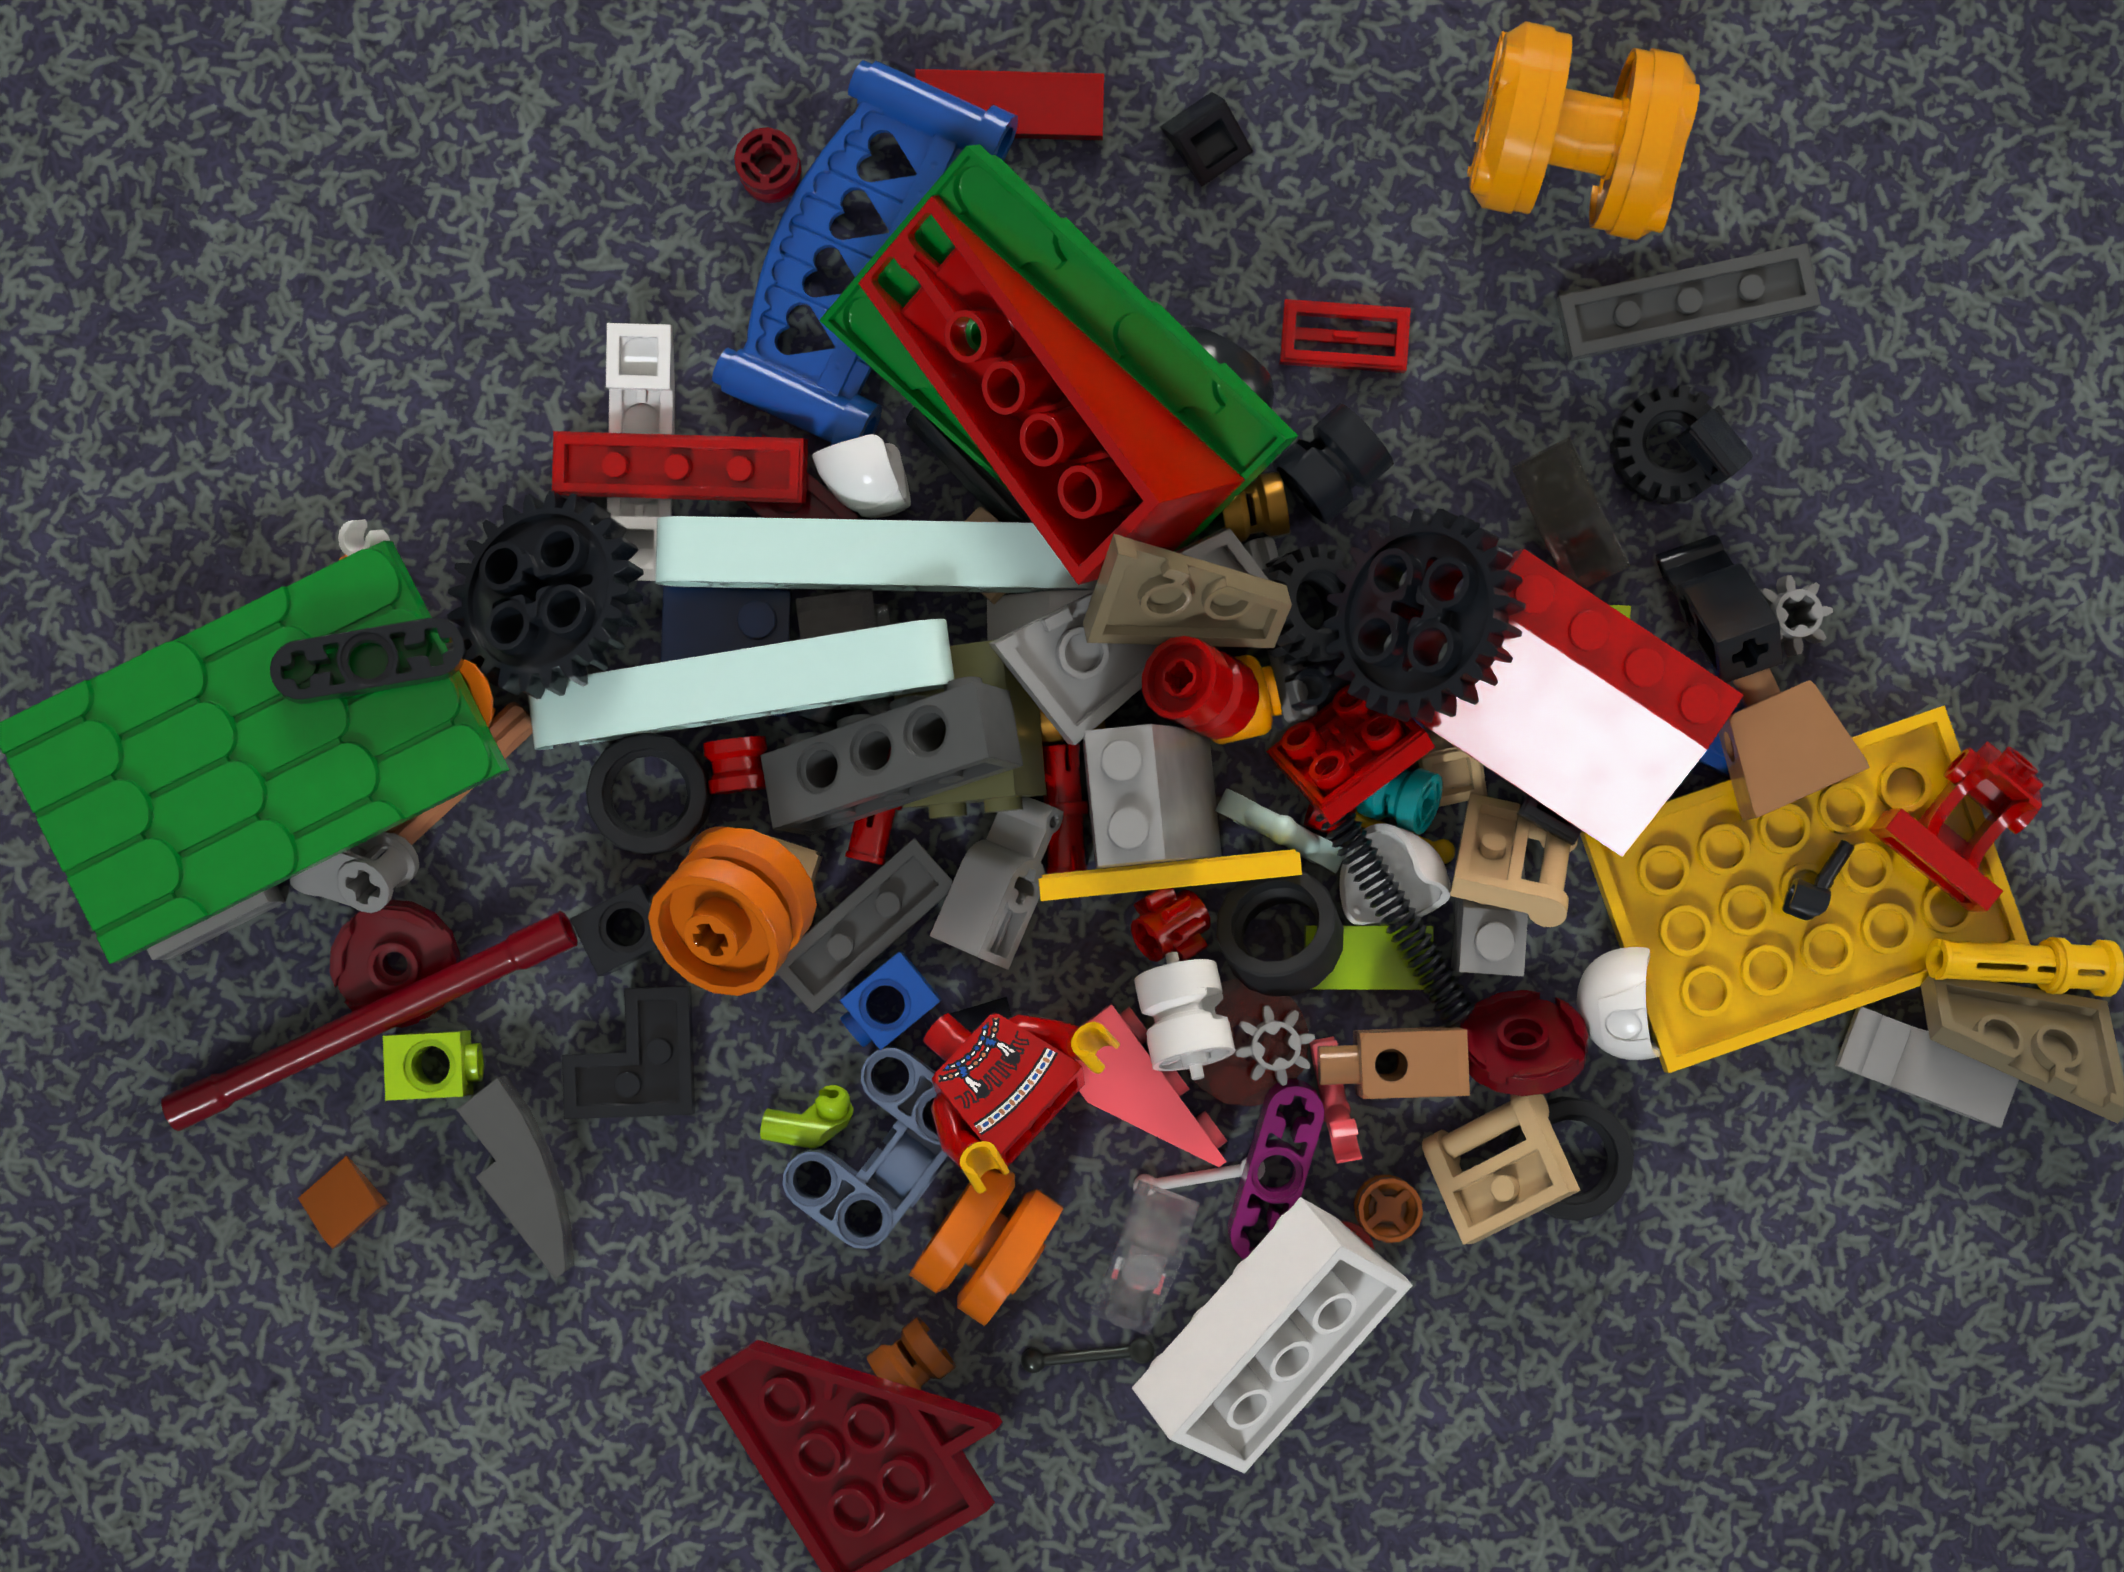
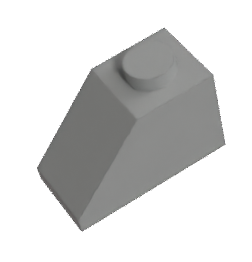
(1488, 938)

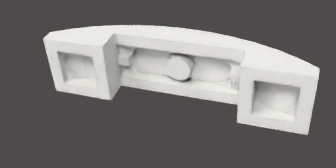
(640, 402)

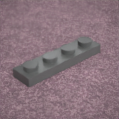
(1688, 302)

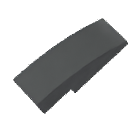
(524, 1172)

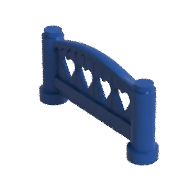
(824, 387)

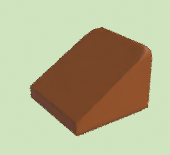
(341, 1202)

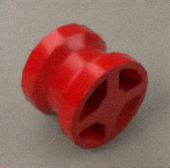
(736, 764)

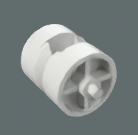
(1183, 1008)

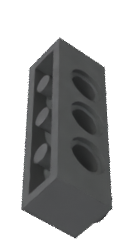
(977, 745)

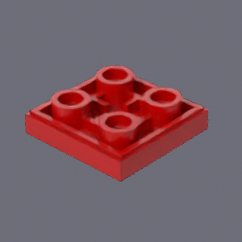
(1347, 754)

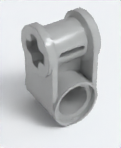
(358, 871)

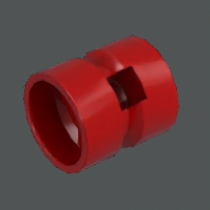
(1200, 687)

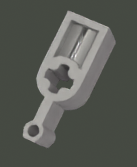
(999, 885)
(1923, 1068)

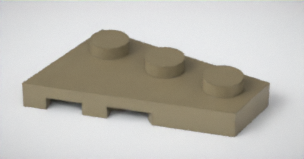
(1162, 594)
(2035, 1036)

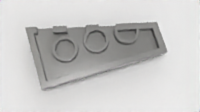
(1084, 681)

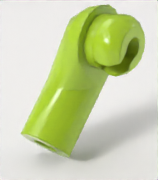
(815, 1125)

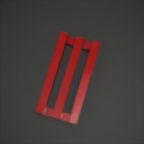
(1290, 333)

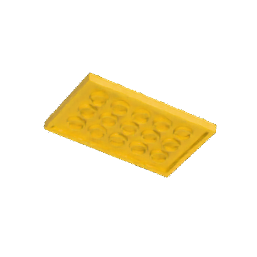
(1714, 887)

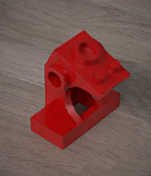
(1998, 783)

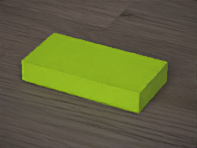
(1371, 960)

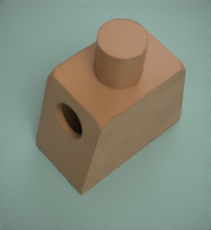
(1784, 745)
(1428, 1063)

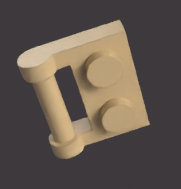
(1493, 861)
(1508, 1184)

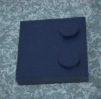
(722, 620)

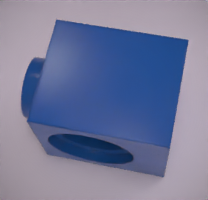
(917, 995)

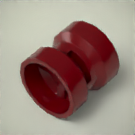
(769, 178)

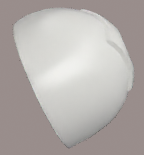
(865, 475)
(1414, 866)
(1614, 1003)

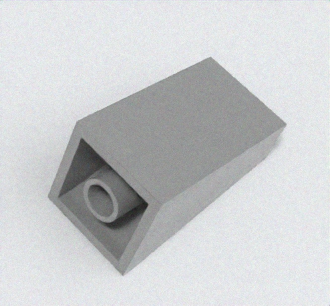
(1150, 795)

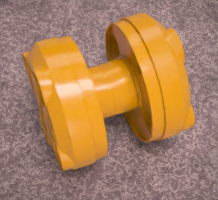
(1626, 139)

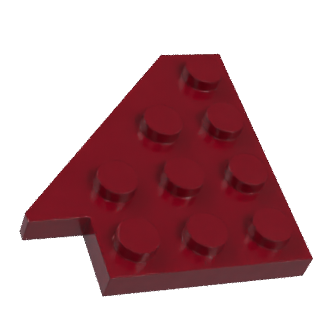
(851, 1455)

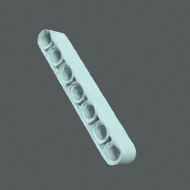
(857, 555)
(746, 684)

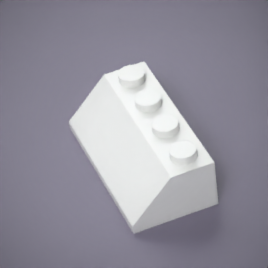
(1270, 1337)

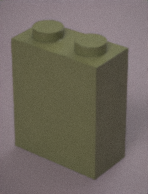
(1004, 790)

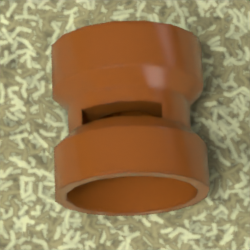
(1395, 1215)
(895, 1360)

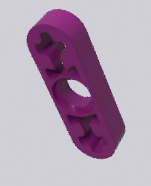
(1272, 1121)

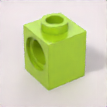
(404, 1072)

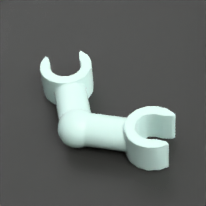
(1280, 828)

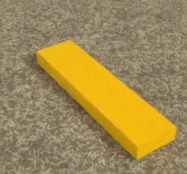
(1170, 875)

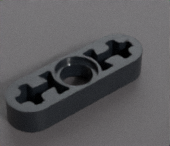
(322, 685)

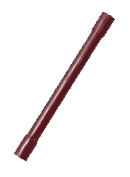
(220, 1090)

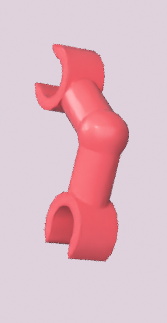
(1337, 1112)

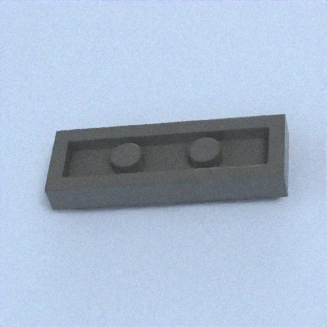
(864, 925)

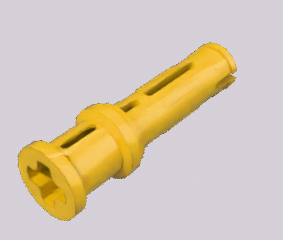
(2051, 965)

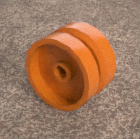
(732, 911)
(993, 1245)

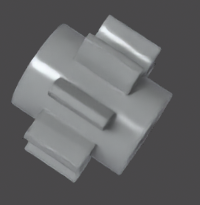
(1808, 613)
(1291, 1039)

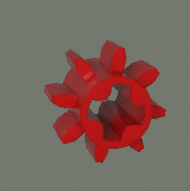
(1170, 924)

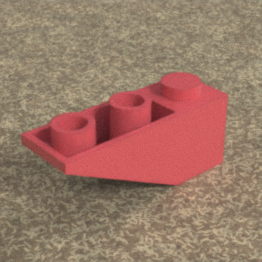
(1146, 1096)

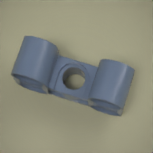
(890, 1177)

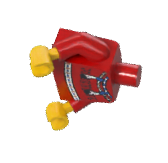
(1005, 1084)

